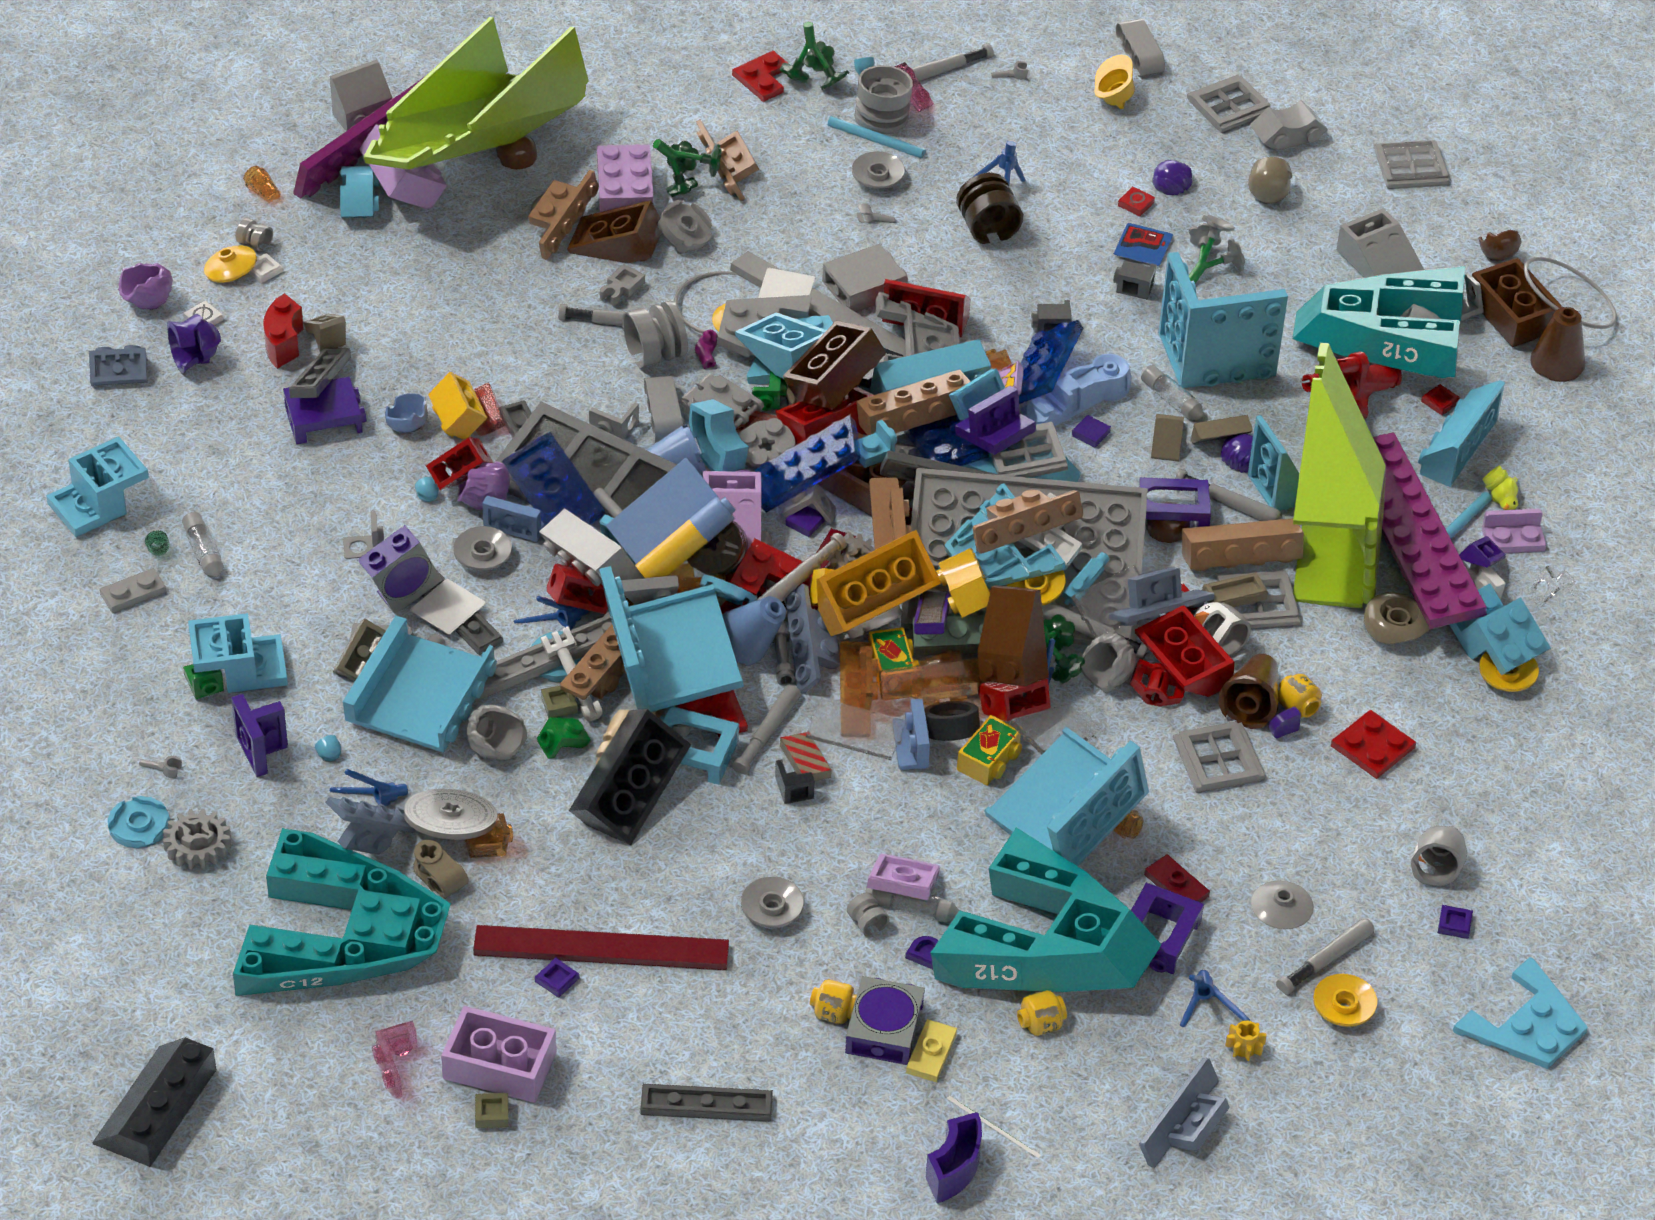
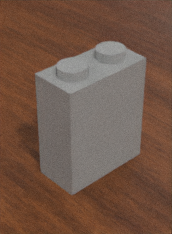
(861, 276)

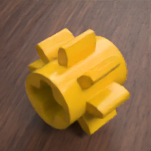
(1246, 1039)

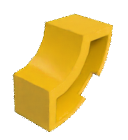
(965, 582)

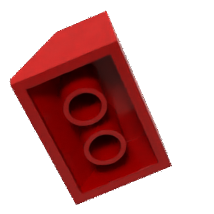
(940, 303)
(809, 419)
(1187, 651)

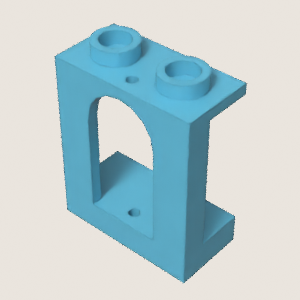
(715, 762)

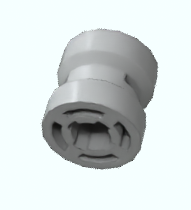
(251, 233)
(866, 912)

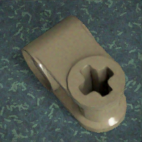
(438, 869)

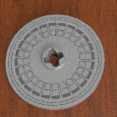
(450, 814)

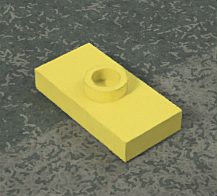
(931, 1050)

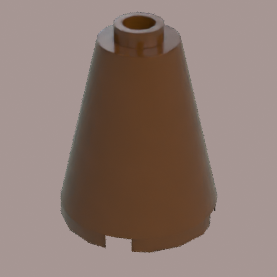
(1561, 347)
(1252, 692)

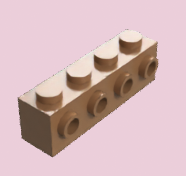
(911, 404)
(1242, 544)

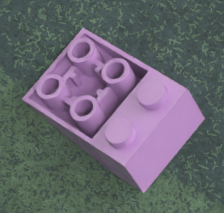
(744, 493)

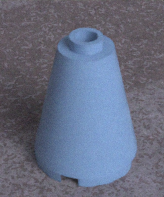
(677, 446)
(754, 628)

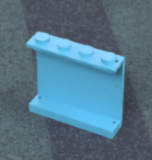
(417, 688)

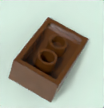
(618, 234)
(1013, 637)

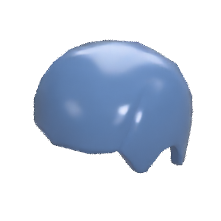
(407, 413)

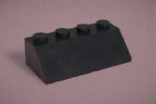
(630, 776)
(158, 1101)

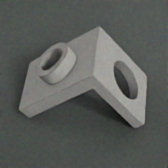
(1472, 305)
(613, 424)
(811, 495)
(371, 540)

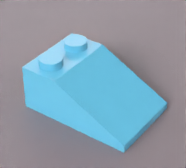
(779, 340)
(1272, 468)

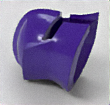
(192, 341)

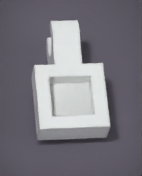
(1483, 576)

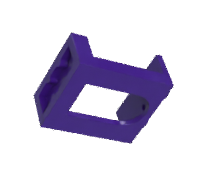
(1180, 512)
(1174, 907)

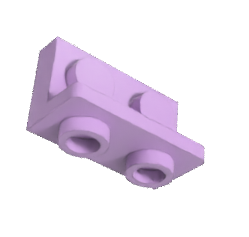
(1515, 530)

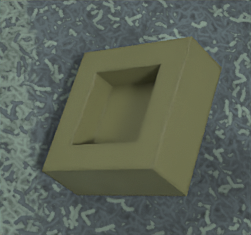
(558, 702)
(491, 1110)

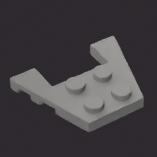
(743, 312)
(921, 331)

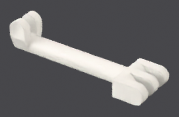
(590, 709)

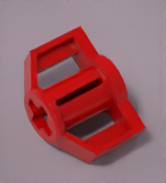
(1158, 683)

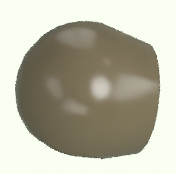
(1270, 179)

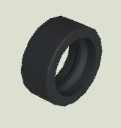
(952, 720)

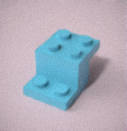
(97, 486)
(1505, 633)
(228, 645)

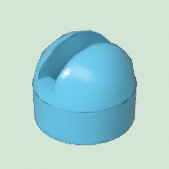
(863, 63)
(426, 489)
(328, 748)

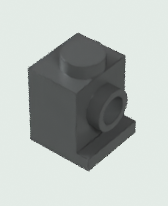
(1135, 279)
(1050, 316)

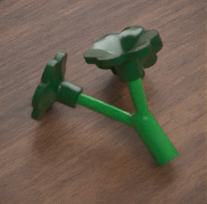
(817, 56)
(683, 158)
(1062, 633)

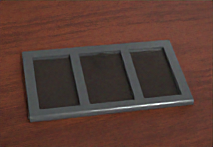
(598, 456)

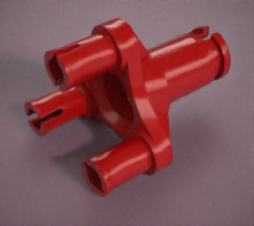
(1362, 378)

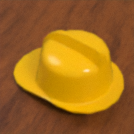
(1115, 80)

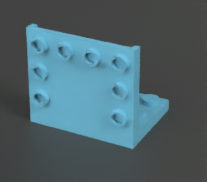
(1219, 336)
(672, 645)
(1073, 796)

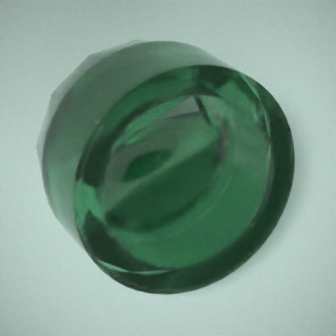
(159, 538)

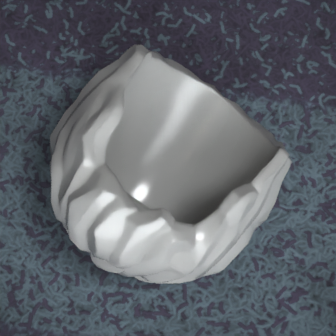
(1109, 661)
(496, 732)

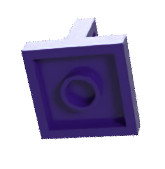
(996, 422)
(259, 731)

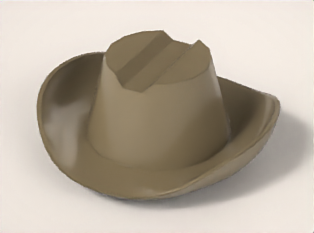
(1394, 618)

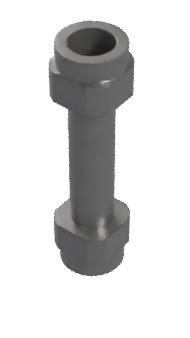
(784, 667)

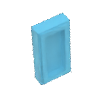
(976, 392)

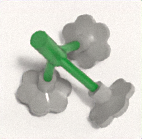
(1208, 235)

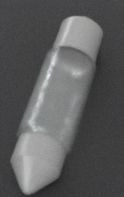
(1172, 393)
(202, 544)
(932, 909)

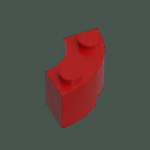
(281, 326)

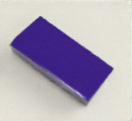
(1482, 553)

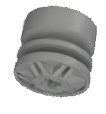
(883, 99)
(655, 333)

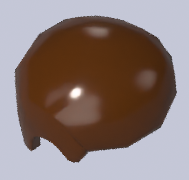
(518, 154)
(1500, 246)
(1166, 530)

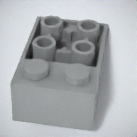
(1377, 245)

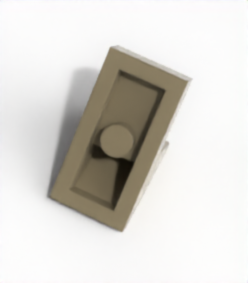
(328, 330)
(1167, 437)

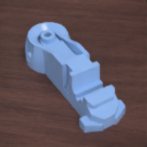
(1081, 388)

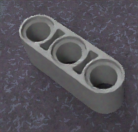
(1141, 47)
(662, 405)

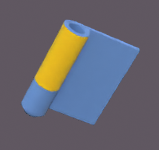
(671, 521)

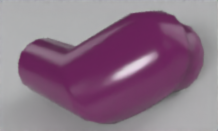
(705, 348)

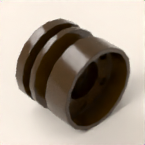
(989, 207)
(726, 557)

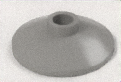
(878, 169)
(482, 548)
(772, 892)
(1278, 912)

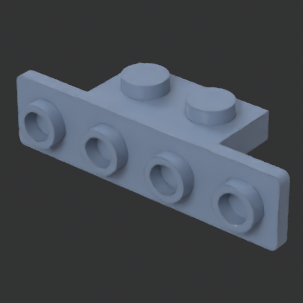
(1157, 594)
(809, 640)
(370, 825)
(1187, 1117)

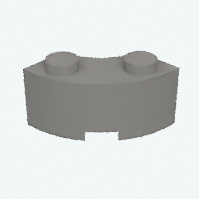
(1288, 126)

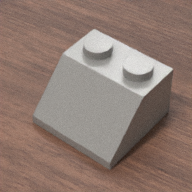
(358, 93)

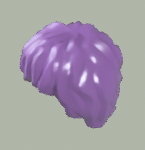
(145, 285)
(487, 480)

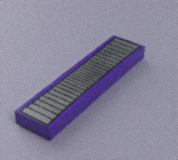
(932, 612)

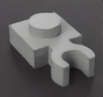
(622, 282)

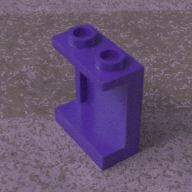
(332, 408)

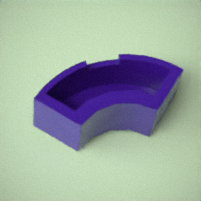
(958, 1158)

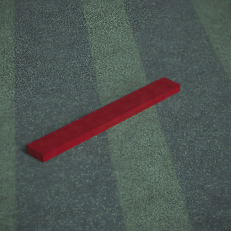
(601, 947)

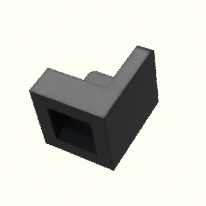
(794, 786)

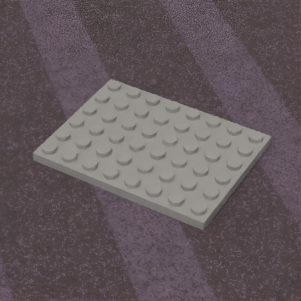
(1110, 524)

